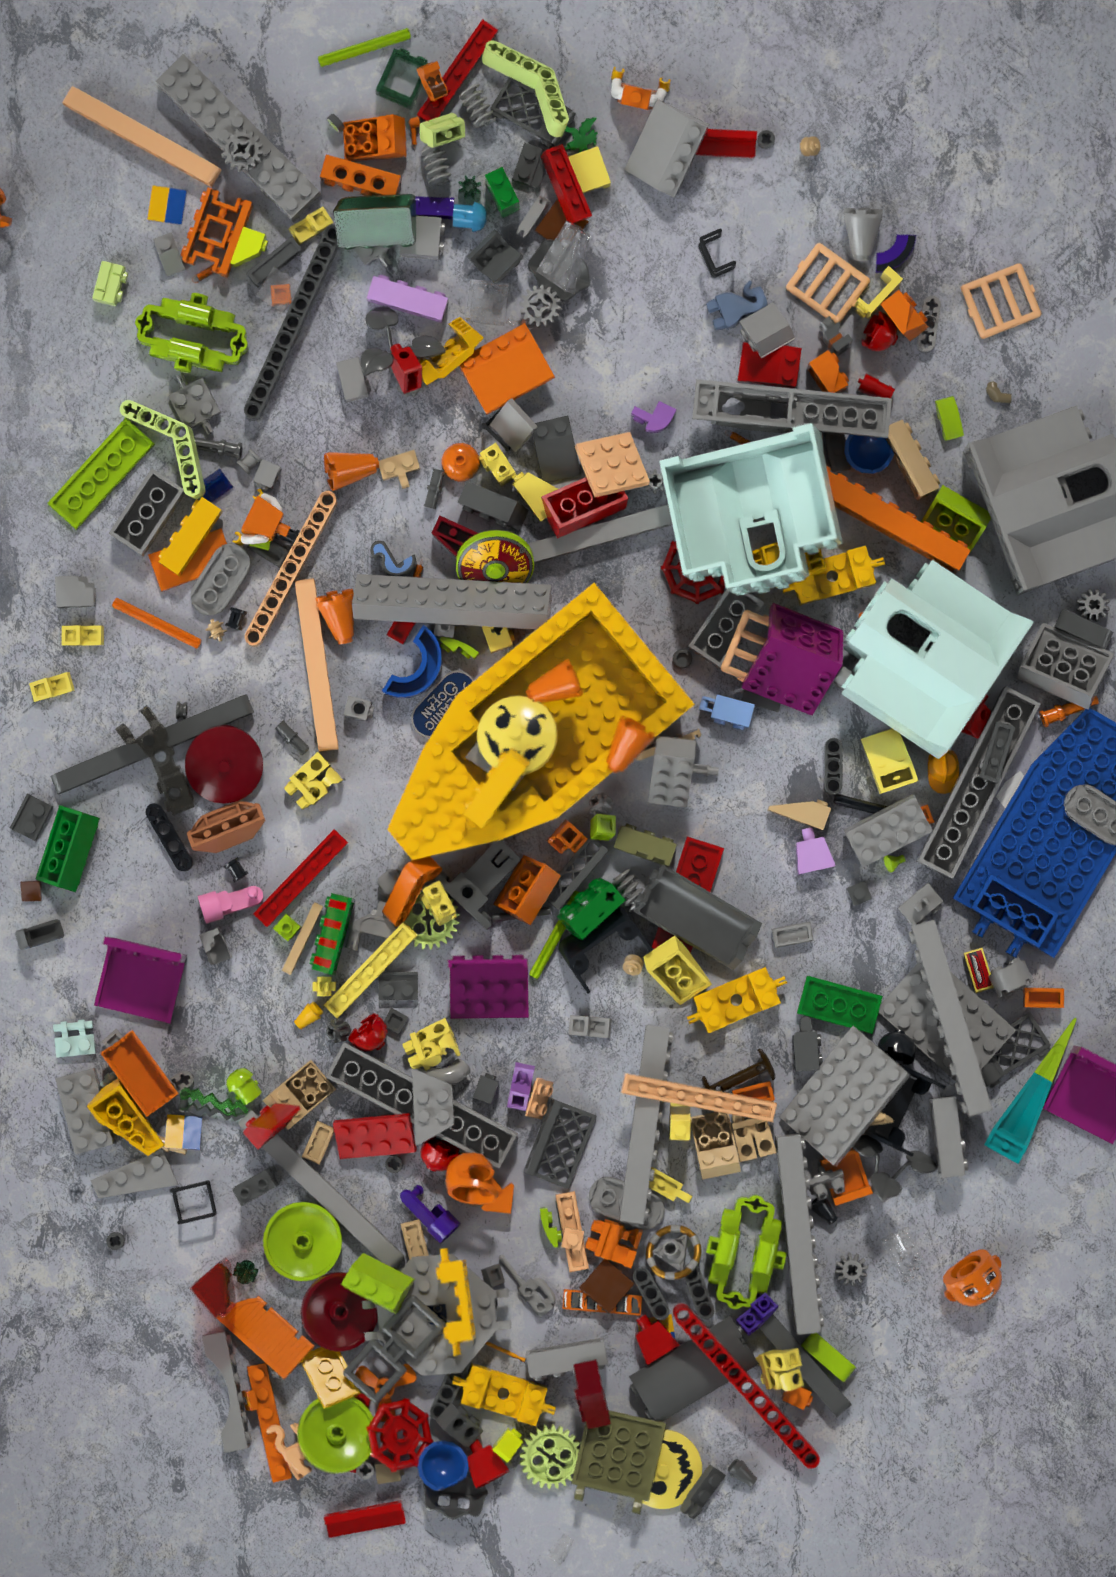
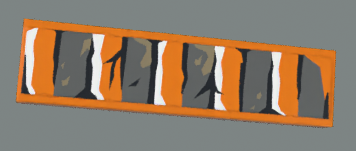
(580, 1301)

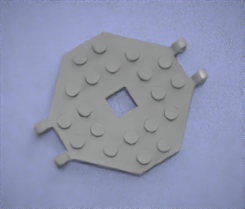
(414, 1324)

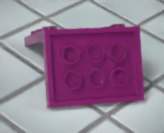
(796, 660)
(140, 979)
(488, 987)
(1086, 1093)

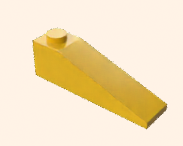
(121, 1114)

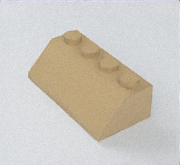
(910, 460)

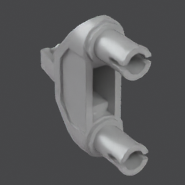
(373, 923)

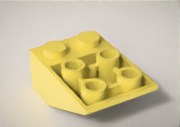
(889, 760)

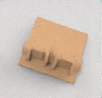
(541, 1092)

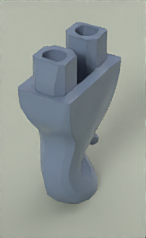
(734, 307)

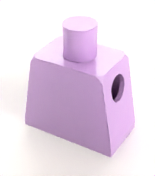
(812, 853)

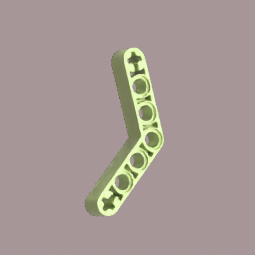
(535, 76)
(180, 444)

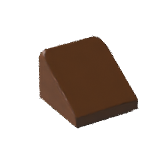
(31, 890)

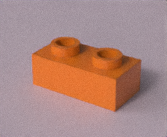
(1043, 997)
(759, 1091)

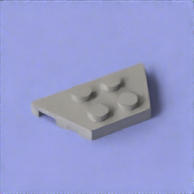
(431, 1106)

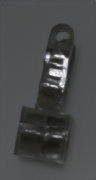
(168, 773)

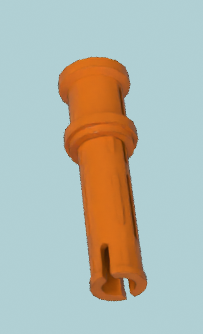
(1060, 712)

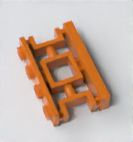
(229, 237)

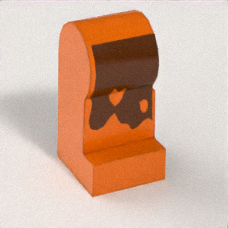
(432, 80)

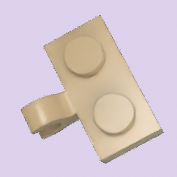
(399, 466)

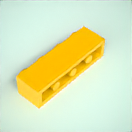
(190, 536)
(496, 787)

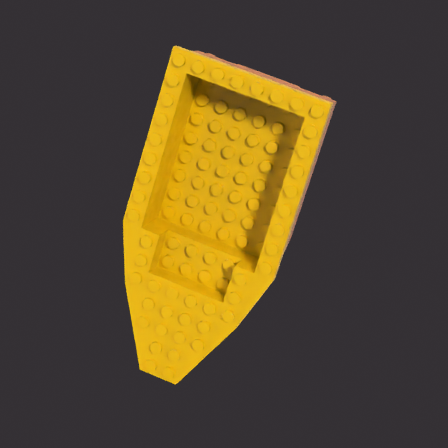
(616, 681)

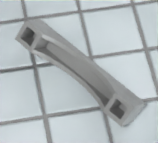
(218, 1351)

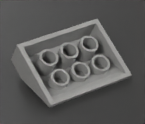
(666, 148)
(1065, 666)

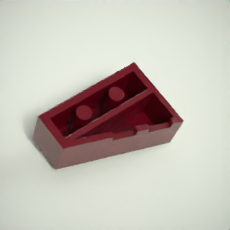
(451, 534)
(591, 1395)

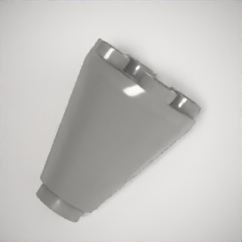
(862, 230)

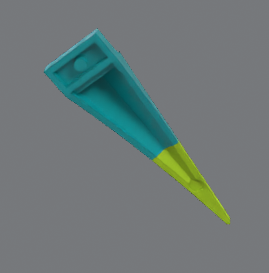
(1016, 1126)

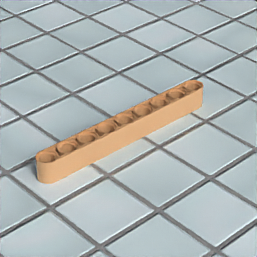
(141, 136)
(291, 558)
(316, 665)

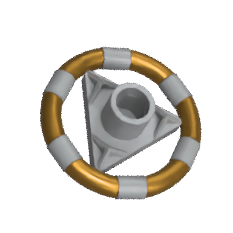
(673, 1252)

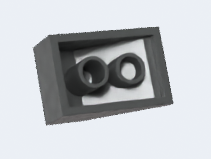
(556, 449)

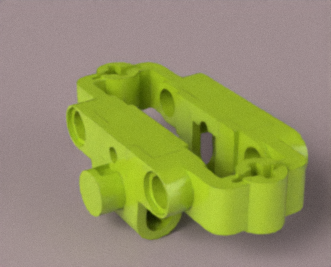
(189, 353)
(725, 1248)

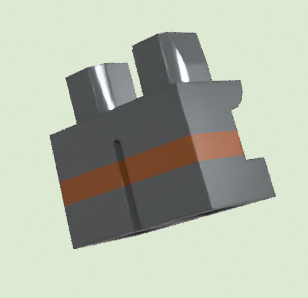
(833, 338)

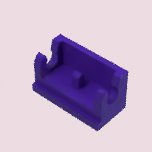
(435, 207)

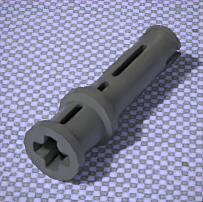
(221, 447)

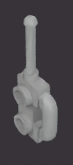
(528, 1290)

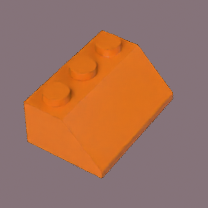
(527, 889)

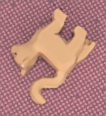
(291, 1454)

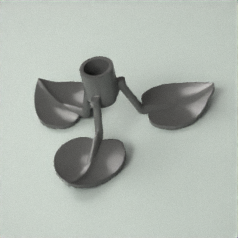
(375, 360)
(882, 1184)

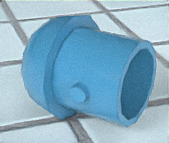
(469, 216)

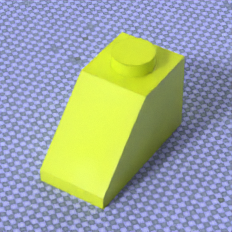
(249, 246)
(508, 1444)

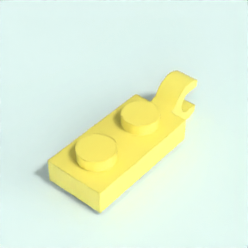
(668, 1186)

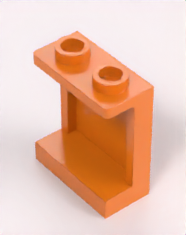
(854, 1177)

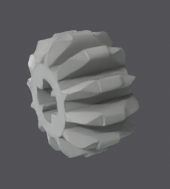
(1091, 598)
(844, 1268)

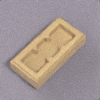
(318, 1142)
(414, 1238)

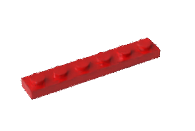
(460, 69)
(300, 878)

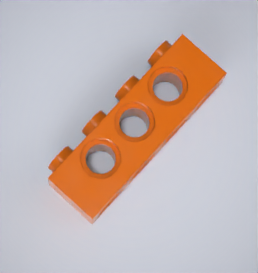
(333, 165)

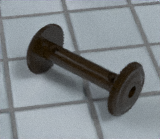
(743, 1075)

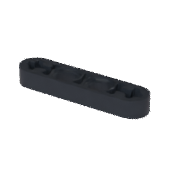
(167, 838)

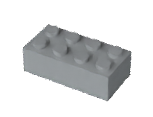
(147, 512)
(720, 626)
(672, 771)
(888, 830)
(75, 1094)
(947, 1137)
(560, 1358)

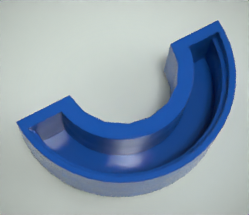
(426, 674)

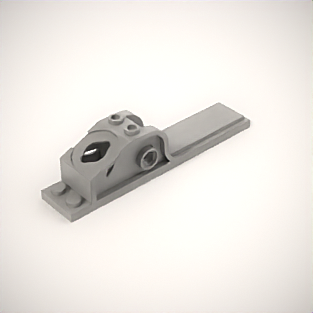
(825, 410)

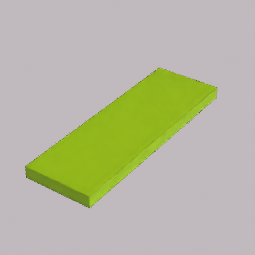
(101, 473)

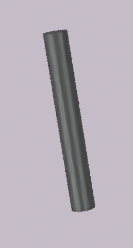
(505, 916)

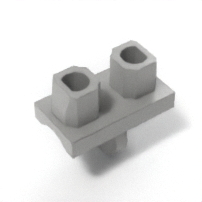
(826, 1180)

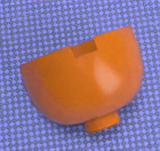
(460, 462)

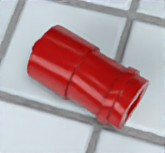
(873, 387)

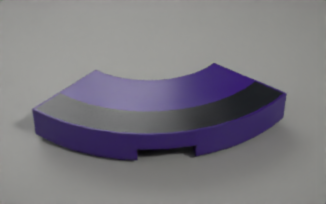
(896, 254)

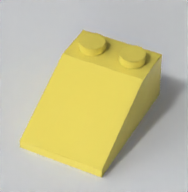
(676, 970)

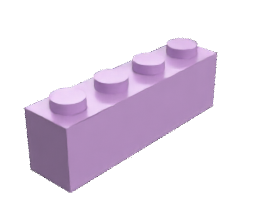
(407, 299)

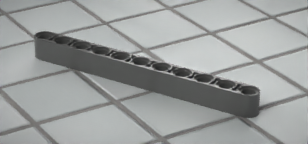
(293, 333)
(132, 753)

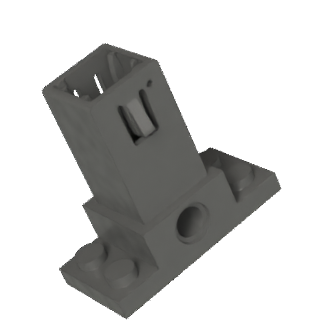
(482, 878)

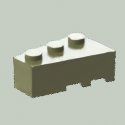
(645, 845)

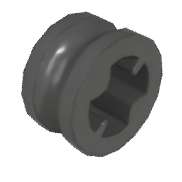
(772, 139)
(181, 710)
(397, 1159)
(117, 1246)

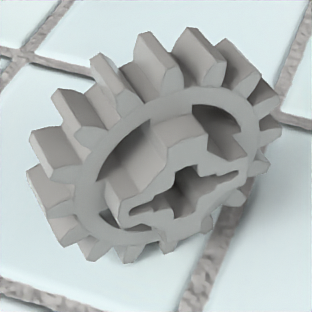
(247, 145)
(539, 314)

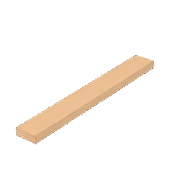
(698, 1097)

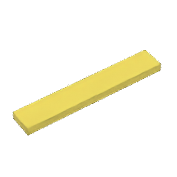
(370, 970)

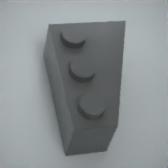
(492, 506)

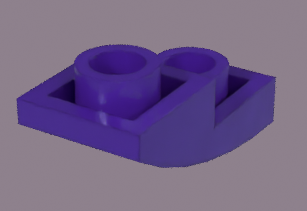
(757, 1315)

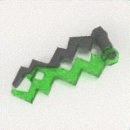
(219, 1107)

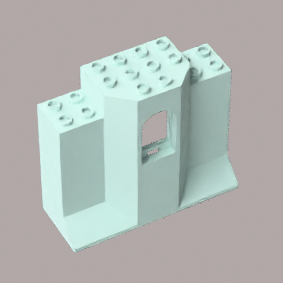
(723, 493)
(933, 691)

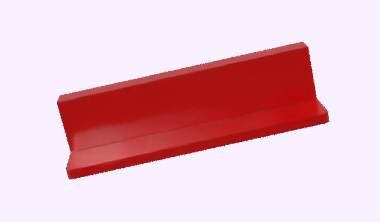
(728, 143)
(565, 184)
(364, 1518)

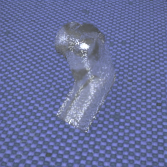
(514, 322)

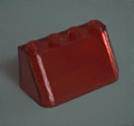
(217, 1289)

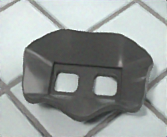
(583, 281)
(464, 1490)

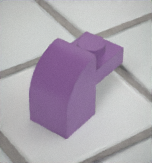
(658, 420)
(520, 1086)

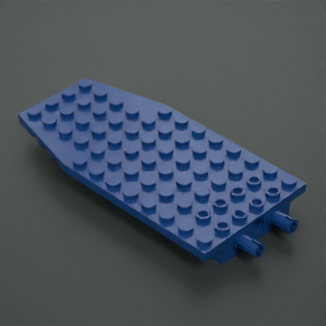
(1037, 860)

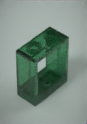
(392, 95)

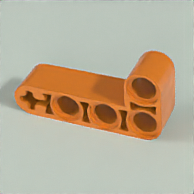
(408, 888)

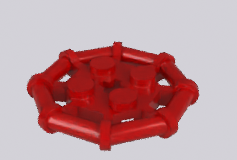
(675, 588)
(389, 1431)

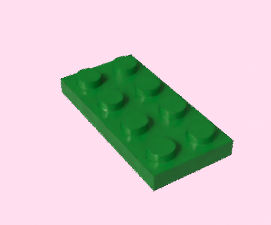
(839, 1004)

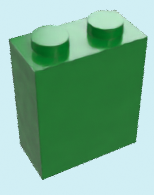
(502, 192)

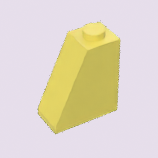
(531, 490)
(679, 1122)

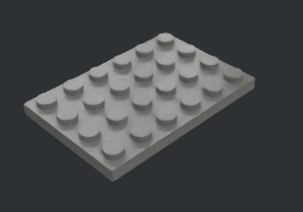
(911, 1012)
(844, 1095)

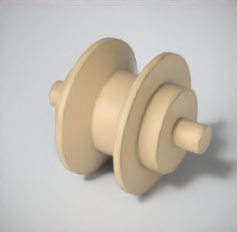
(810, 146)
(216, 630)
(633, 964)

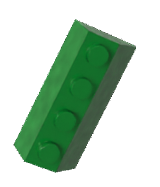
(67, 848)

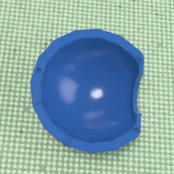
(868, 453)
(442, 1465)

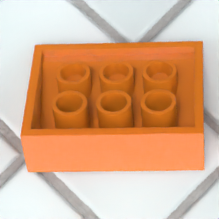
(506, 369)

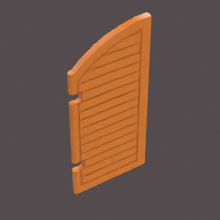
(267, 1335)

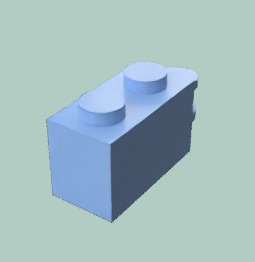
(729, 711)

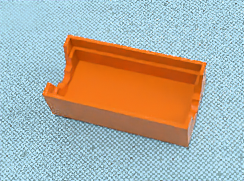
(139, 1073)

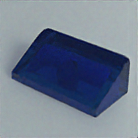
(215, 486)

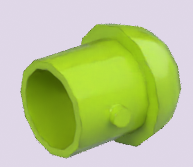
(243, 1085)

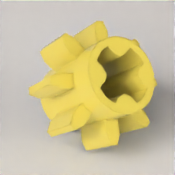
(324, 986)

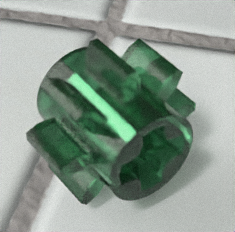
(471, 192)
(245, 1272)

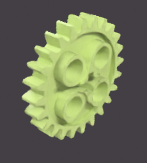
(435, 937)
(540, 1471)

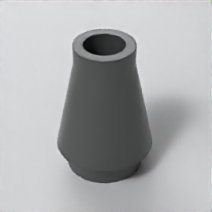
(740, 1471)

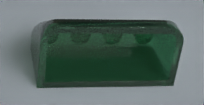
(375, 221)

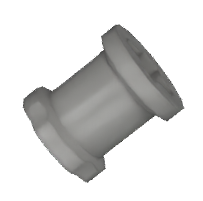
(249, 461)
(370, 1473)

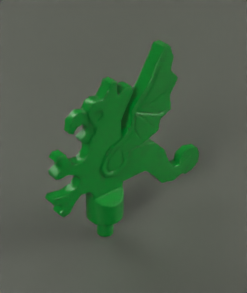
(580, 138)

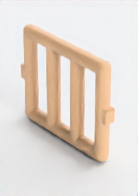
(833, 259)
(1000, 325)
(741, 632)

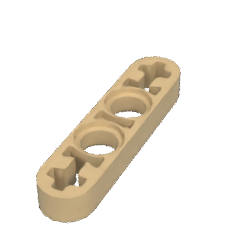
(302, 938)

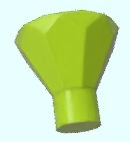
(892, 862)

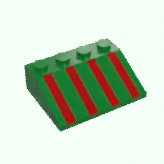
(333, 934)

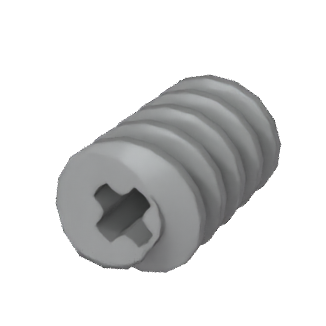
(476, 107)
(435, 165)
(627, 888)

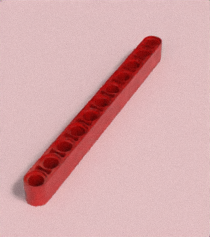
(749, 1394)

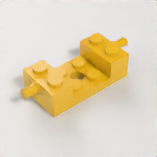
(853, 570)
(757, 994)
(462, 1329)
(524, 1400)

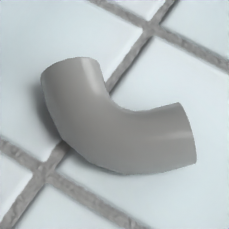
(452, 1074)

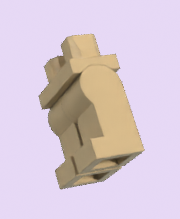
(750, 1129)

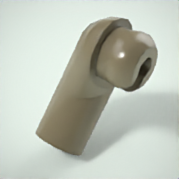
(996, 395)

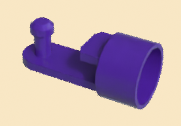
(438, 1220)

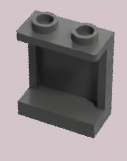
(255, 1186)

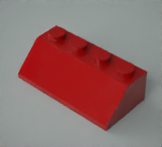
(576, 507)

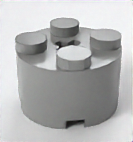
(1011, 977)

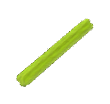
(364, 47)
(549, 945)

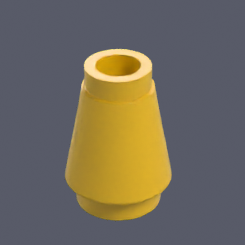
(309, 1014)

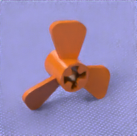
(372, 1380)

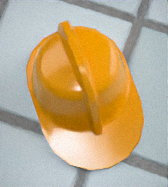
(943, 772)

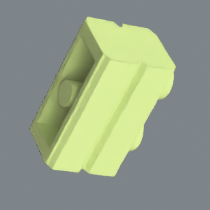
(442, 130)
(109, 283)

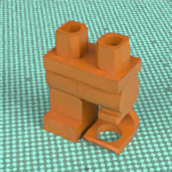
(608, 1242)

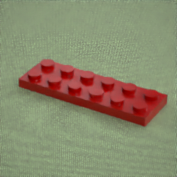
(698, 864)

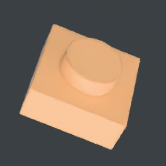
(572, 1238)

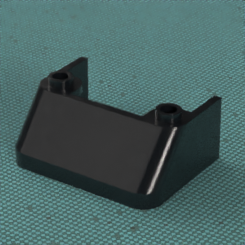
(573, 948)
(896, 1109)

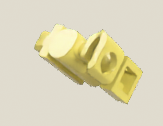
(496, 462)
(306, 781)
(436, 899)
(430, 1045)
(774, 1368)

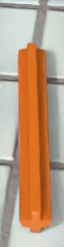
(156, 623)

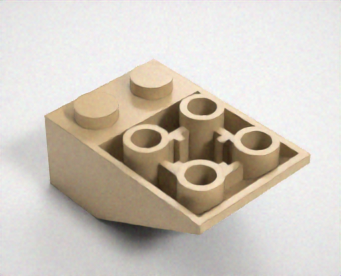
(304, 1088)
(715, 1145)

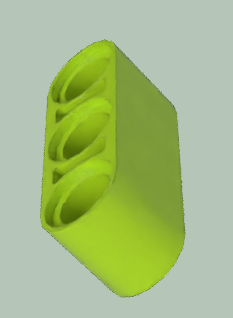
(828, 1356)

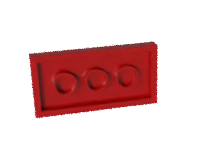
(374, 1136)

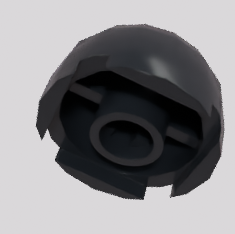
(898, 1046)

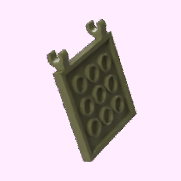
(620, 1458)

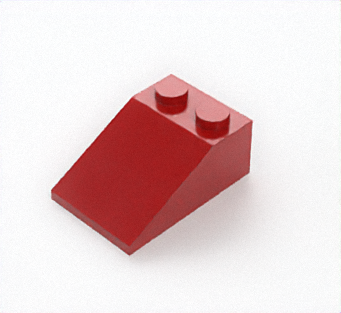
(775, 369)
(270, 1123)

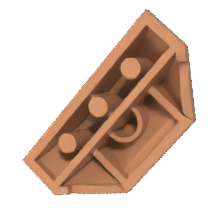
(226, 827)

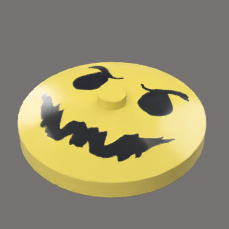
(518, 725)
(676, 1471)

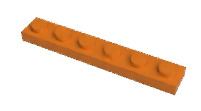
(268, 1416)

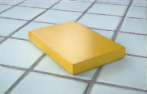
(327, 1378)

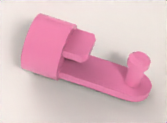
(217, 905)

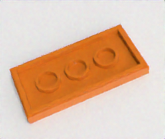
(168, 579)

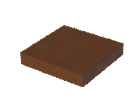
(554, 221)
(606, 1286)

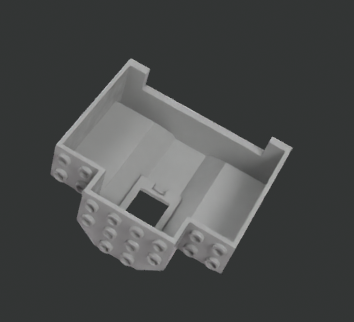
(1022, 484)

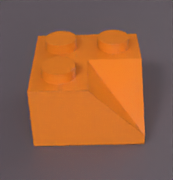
(903, 313)
(826, 373)

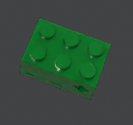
(590, 908)

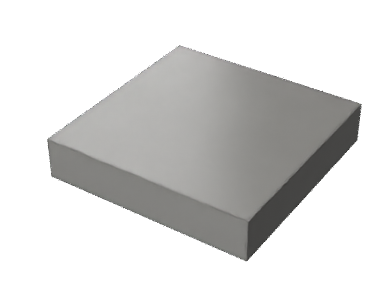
(513, 425)

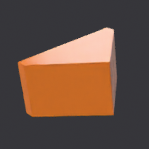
(503, 1202)

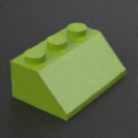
(957, 517)
(378, 1283)

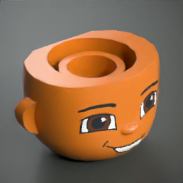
(973, 1278)

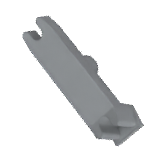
(533, 215)

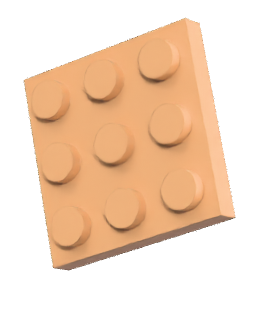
(612, 464)

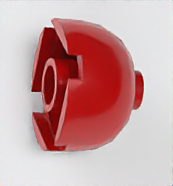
(880, 333)
(370, 1034)
(438, 1154)

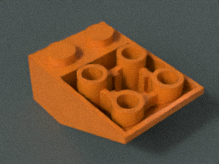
(375, 138)

